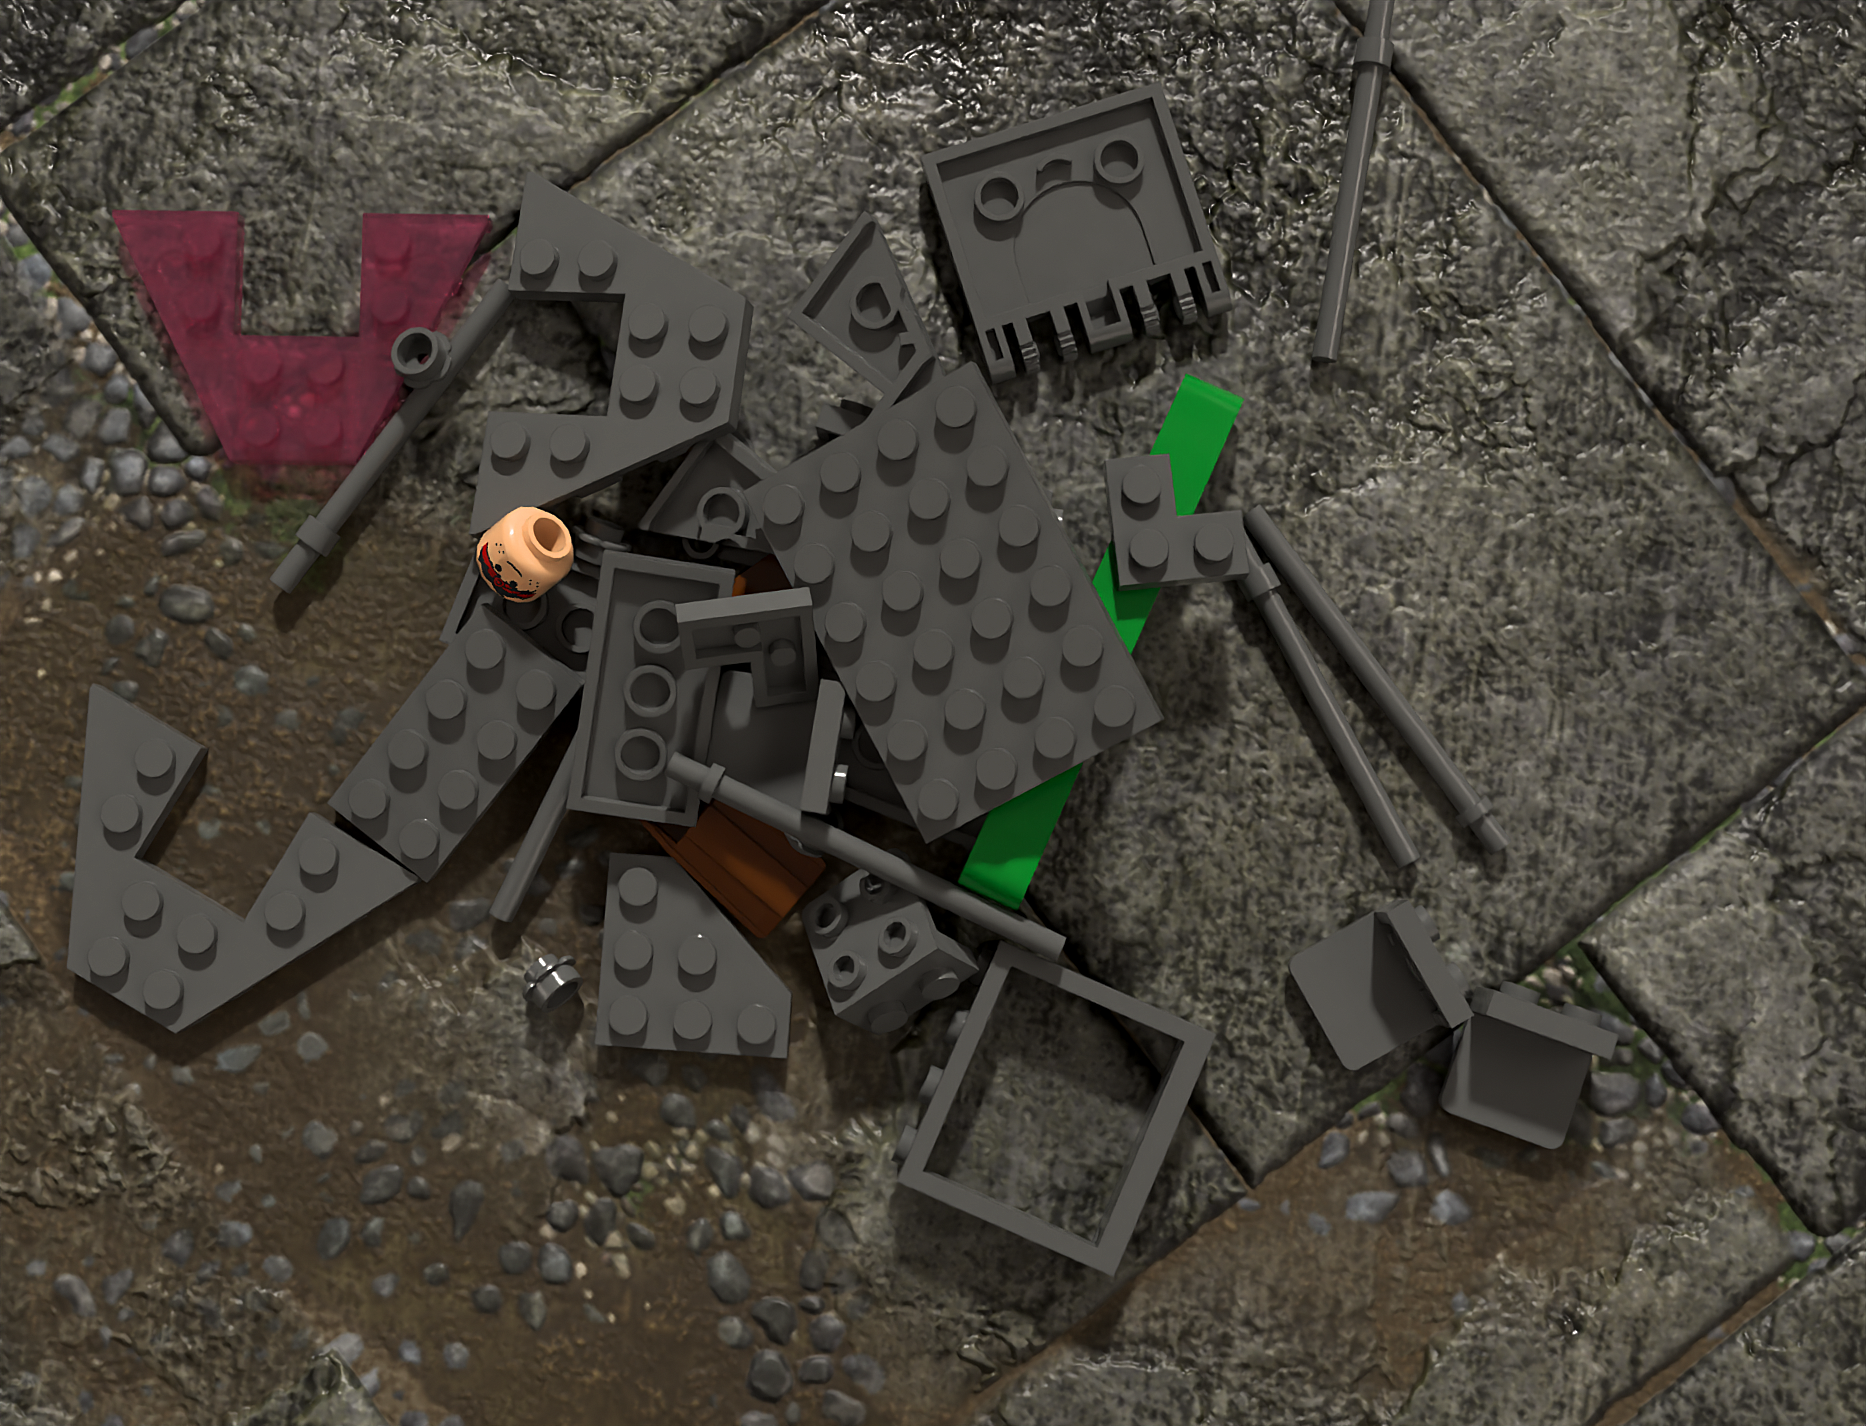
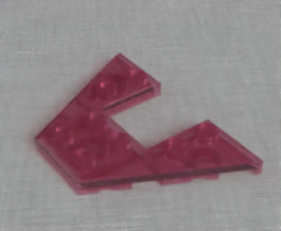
(296, 394)

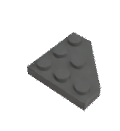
(682, 970)

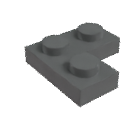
(1156, 545)
(761, 628)

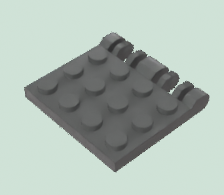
(1073, 220)

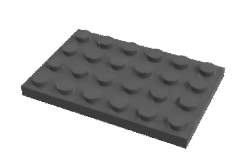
(952, 603)

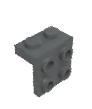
(783, 747)
(882, 951)
(1380, 983)
(1523, 1064)

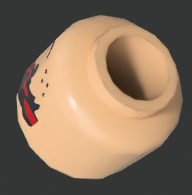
(525, 554)

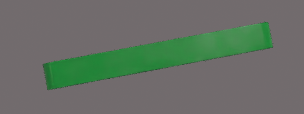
(1020, 828)

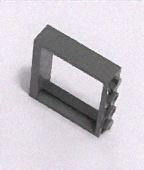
(1146, 1152)

